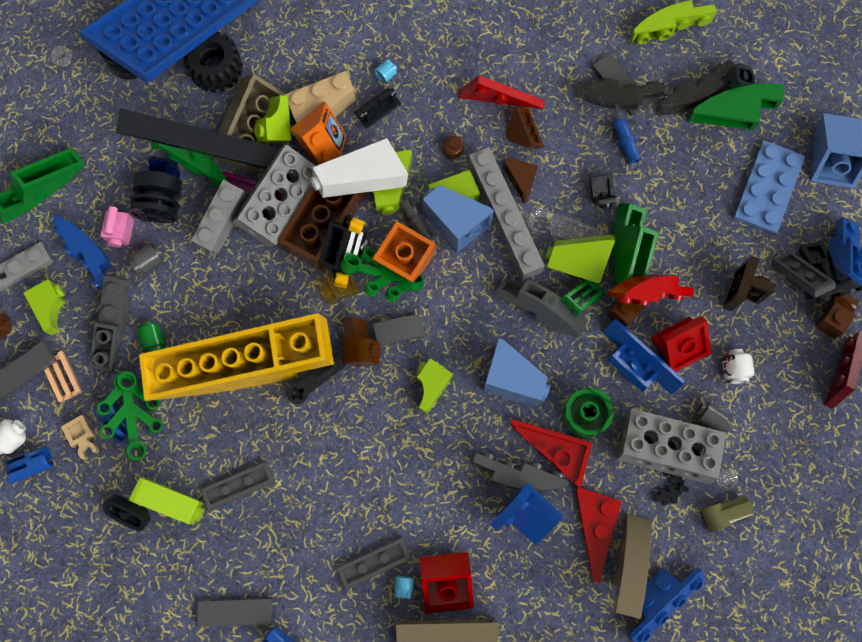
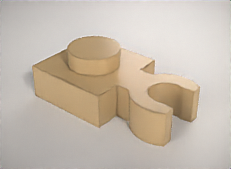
(79, 434)

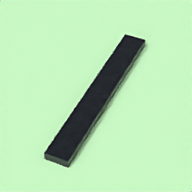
(194, 139)

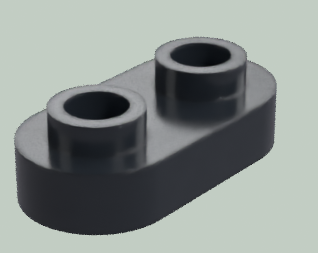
(740, 75)
(126, 512)

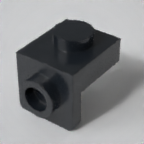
(602, 190)

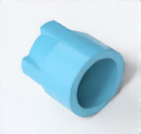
(385, 71)
(403, 586)

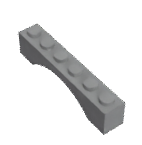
(515, 232)

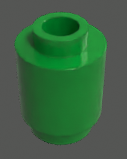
(150, 337)

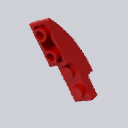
(650, 288)

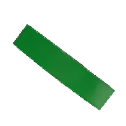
(738, 106)
(37, 182)
(633, 243)

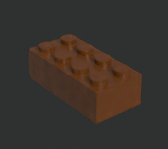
(309, 224)

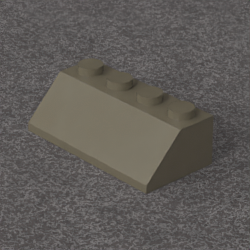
(247, 106)
(448, 631)

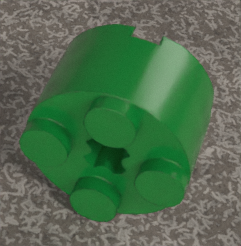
(600, 411)

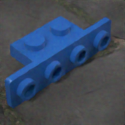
(638, 361)
(662, 597)

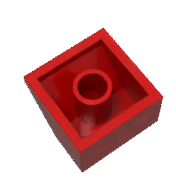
(446, 582)

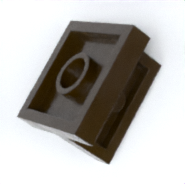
(748, 286)

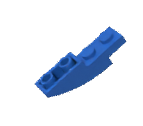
(83, 249)
(846, 250)

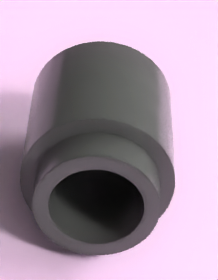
(146, 258)
(712, 417)

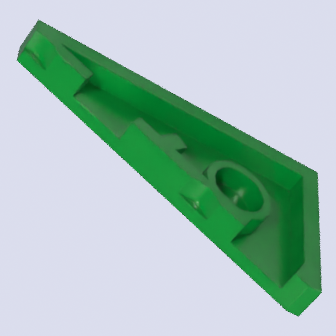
(194, 162)

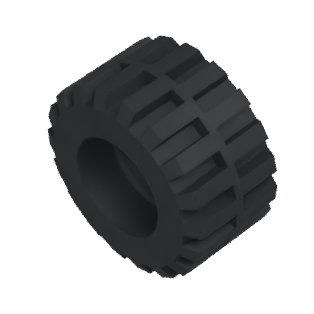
(217, 76)

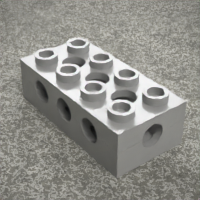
(262, 196)
(682, 436)

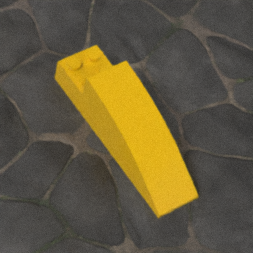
(237, 359)

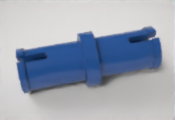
(626, 141)

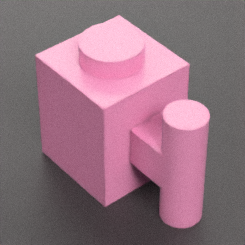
(117, 227)

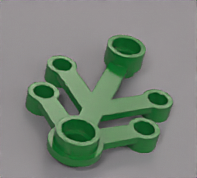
(351, 263)
(130, 412)

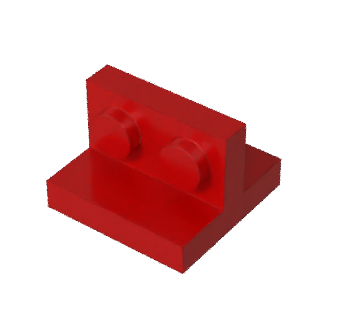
(684, 342)

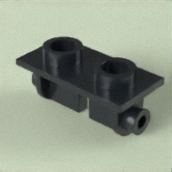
(378, 107)

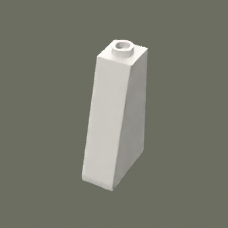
(361, 171)

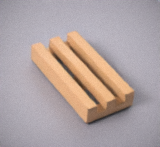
(77, 389)

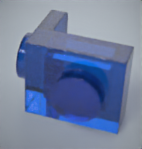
(164, 165)

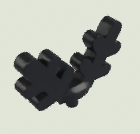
(672, 492)

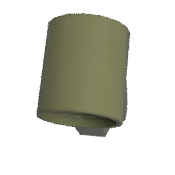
(722, 514)

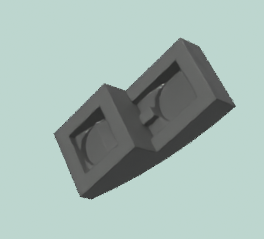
(398, 330)

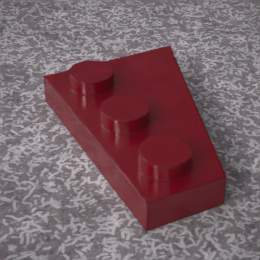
(847, 372)

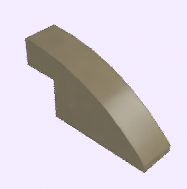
(632, 566)

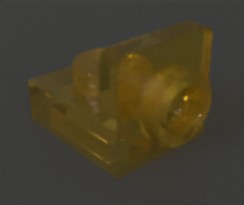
(332, 293)

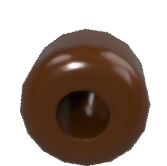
(453, 147)

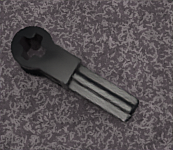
(315, 380)

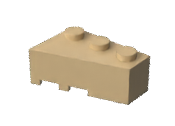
(335, 91)

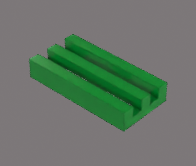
(574, 303)

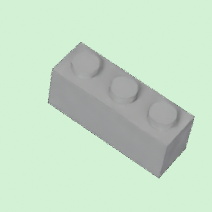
(219, 217)

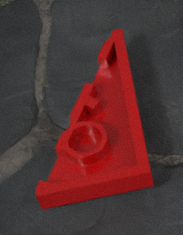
(491, 91)
(562, 451)
(598, 521)

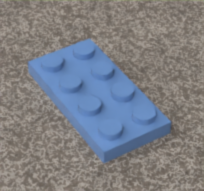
(769, 187)

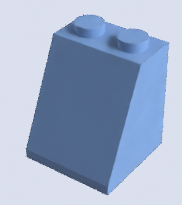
(837, 151)
(456, 216)
(515, 377)

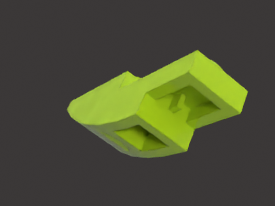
(665, 21)

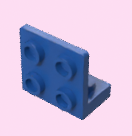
(529, 514)

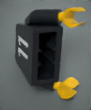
(339, 240)

